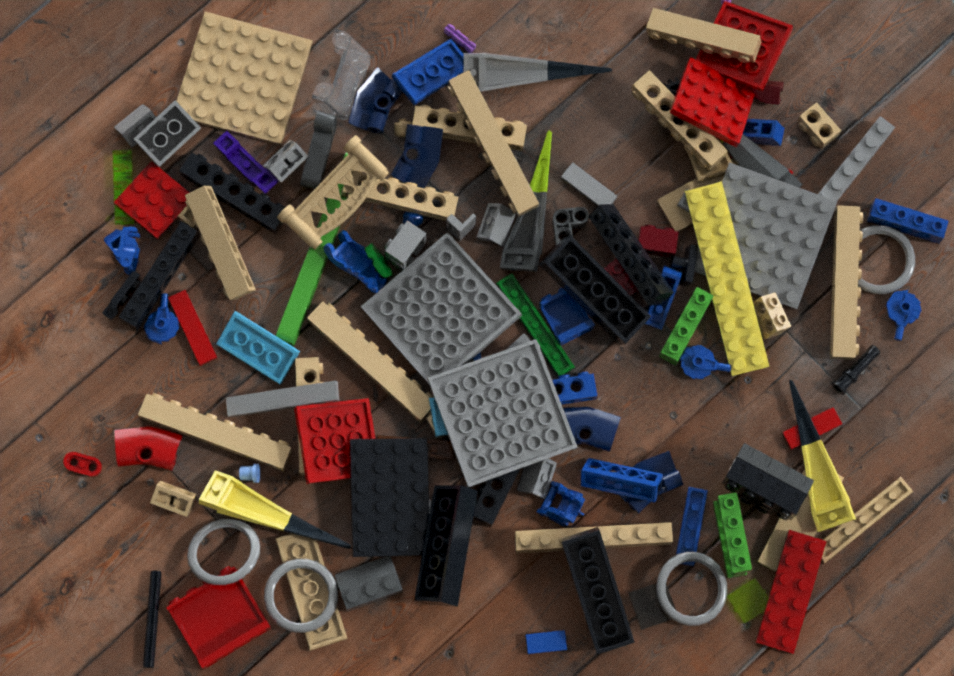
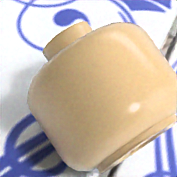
(400, 127)

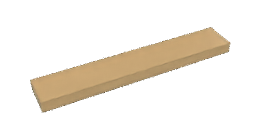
(865, 518)

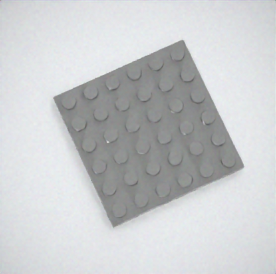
(776, 232)
(441, 309)
(502, 413)

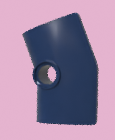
(365, 109)
(428, 146)
(598, 423)
(660, 464)

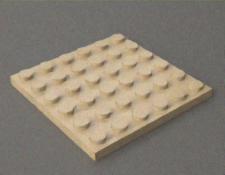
(243, 78)

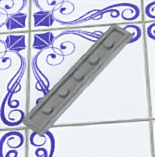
(282, 399)

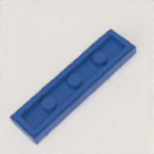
(691, 522)

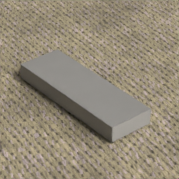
(588, 186)

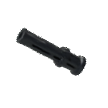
(850, 375)

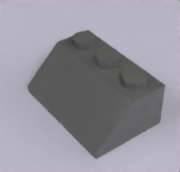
(368, 583)

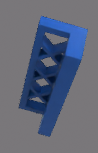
(619, 481)

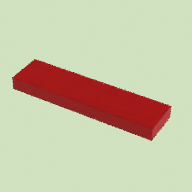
(192, 327)

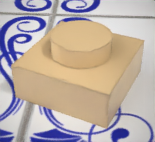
(186, 217)

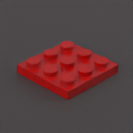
(153, 200)

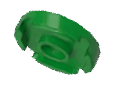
(379, 261)

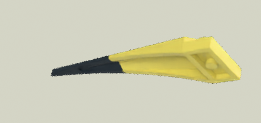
(827, 494)
(239, 501)

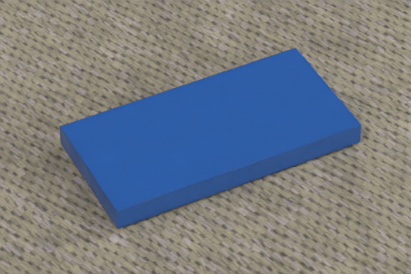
(430, 72)

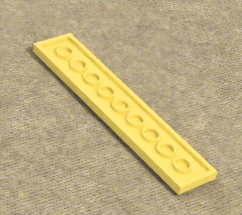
(727, 278)

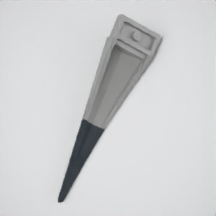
(503, 71)

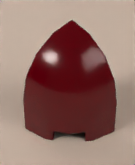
(771, 92)

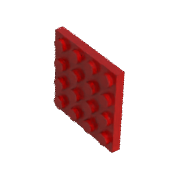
(773, 37)
(712, 102)
(325, 436)

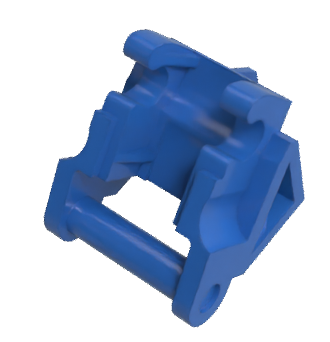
(124, 247)
(568, 508)

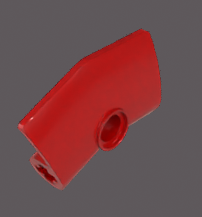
(134, 441)

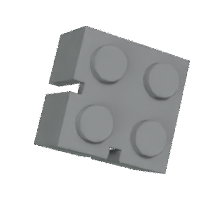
(407, 241)

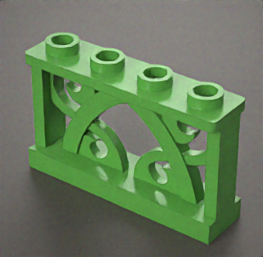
(732, 535)

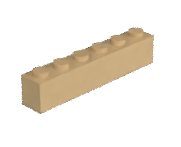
(703, 35)
(220, 243)

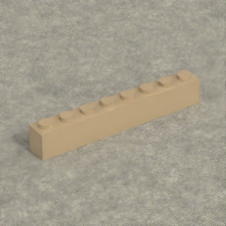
(493, 143)
(845, 282)
(371, 361)
(215, 432)
(613, 537)

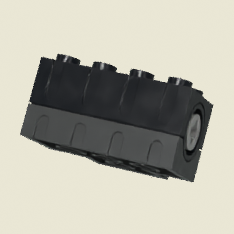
(767, 483)

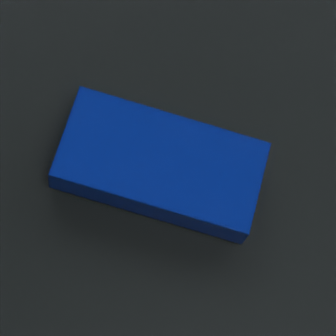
(546, 642)

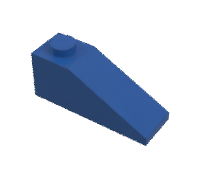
(764, 131)
(659, 312)

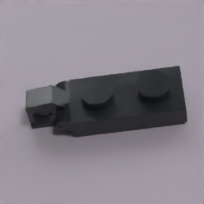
(121, 296)

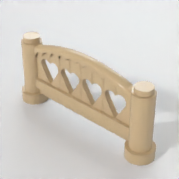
(301, 218)

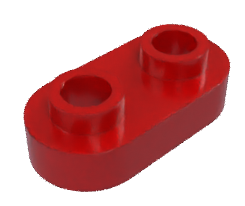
(83, 464)

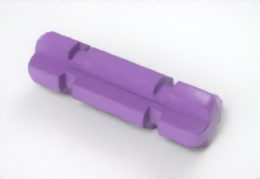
(459, 38)

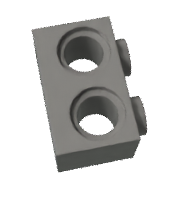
(286, 160)

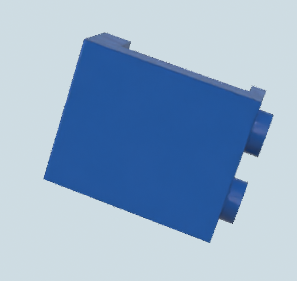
(565, 316)

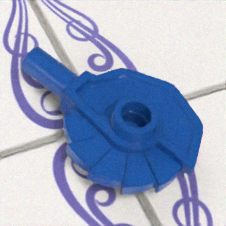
(903, 309)
(161, 324)
(699, 362)

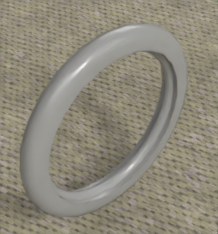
(910, 260)
(231, 578)
(332, 596)
(662, 596)

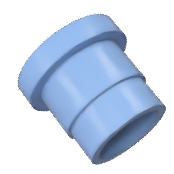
(250, 473)

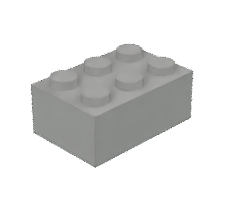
(167, 133)

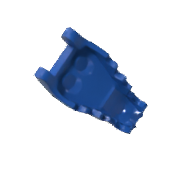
(353, 259)

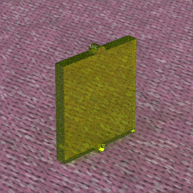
(749, 600)

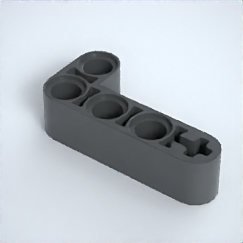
(319, 149)
(571, 222)

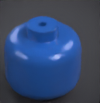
(414, 218)

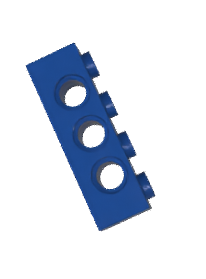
(908, 221)
(586, 382)

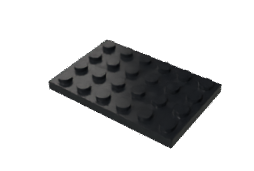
(388, 496)

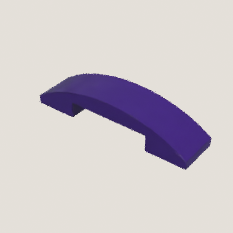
(245, 163)

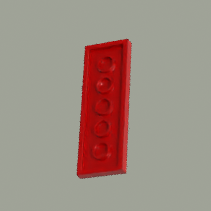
(790, 591)

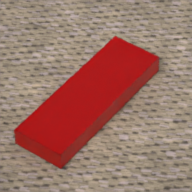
(823, 423)

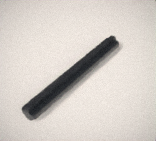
(152, 619)

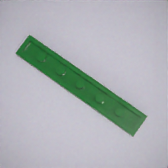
(536, 326)

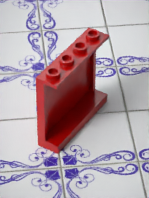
(218, 619)

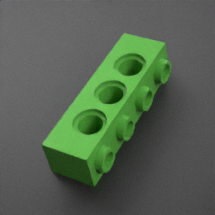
(686, 326)

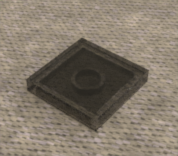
(647, 606)

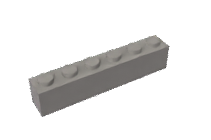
(857, 159)

